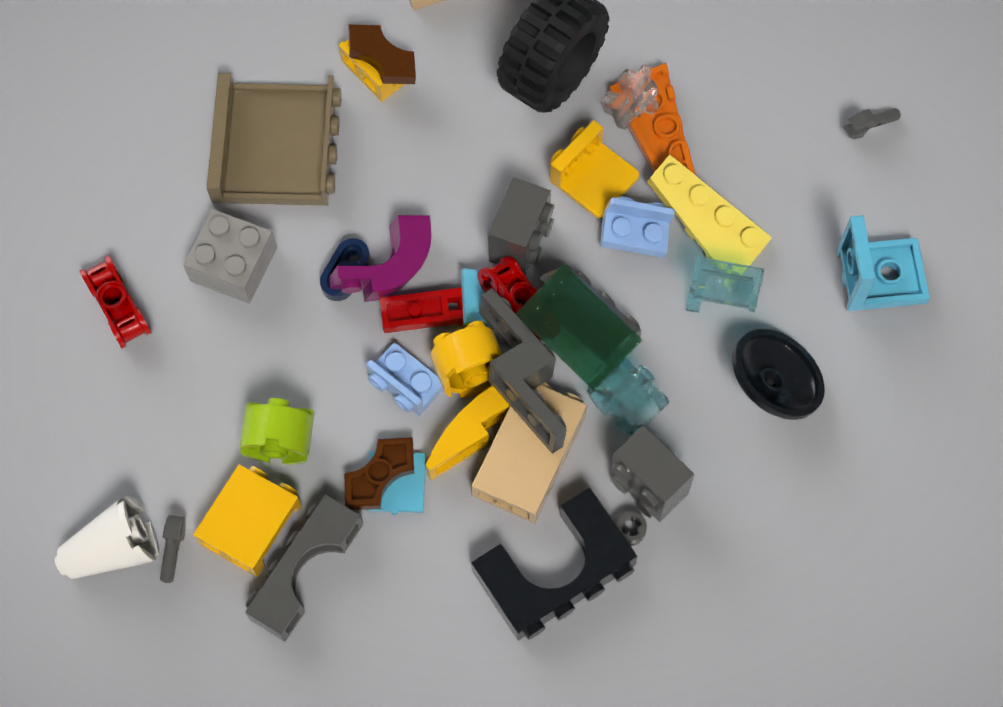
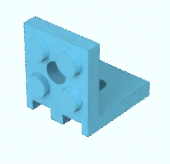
(863, 266)

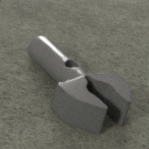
(864, 120)
(173, 533)

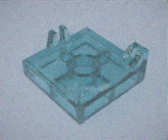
(724, 284)

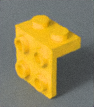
(591, 171)

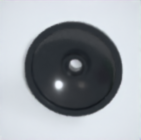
(778, 374)

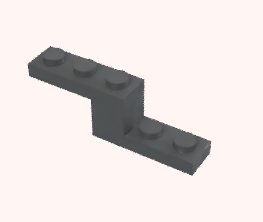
(522, 370)

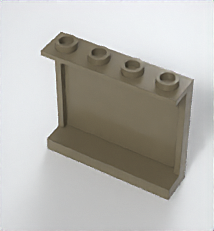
(273, 143)

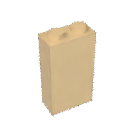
(519, 466)

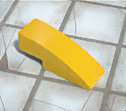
(467, 432)

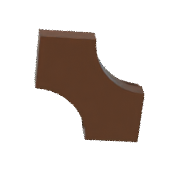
(371, 46)
(390, 462)

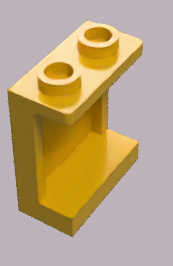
(247, 518)

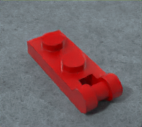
(421, 310)

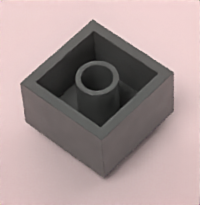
(521, 224)
(650, 474)

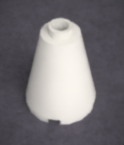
(109, 542)

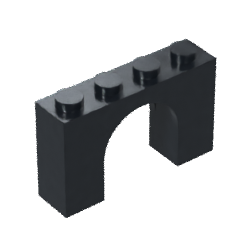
(530, 606)

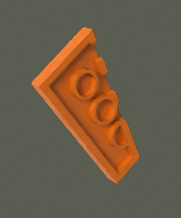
(660, 132)

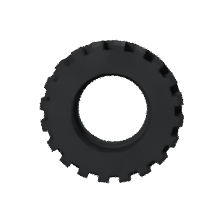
(552, 51)

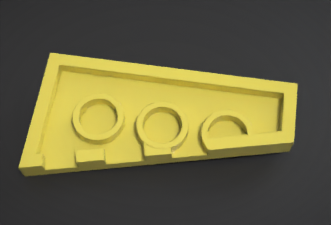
(708, 217)

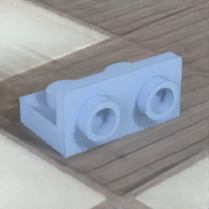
(636, 226)
(405, 378)

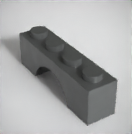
(327, 529)

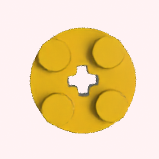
(465, 358)

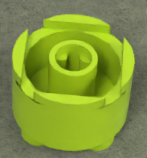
(276, 432)

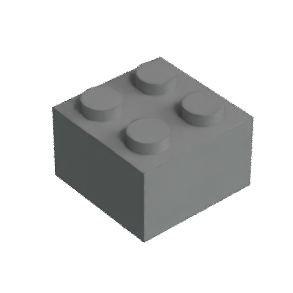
(230, 256)

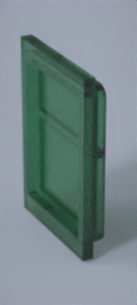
(579, 327)

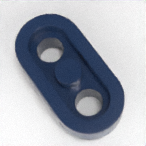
(340, 258)

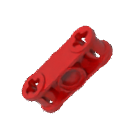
(507, 283)
(123, 318)

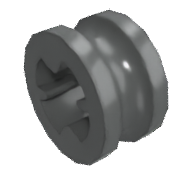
(634, 517)

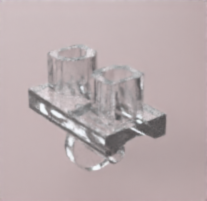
(635, 98)

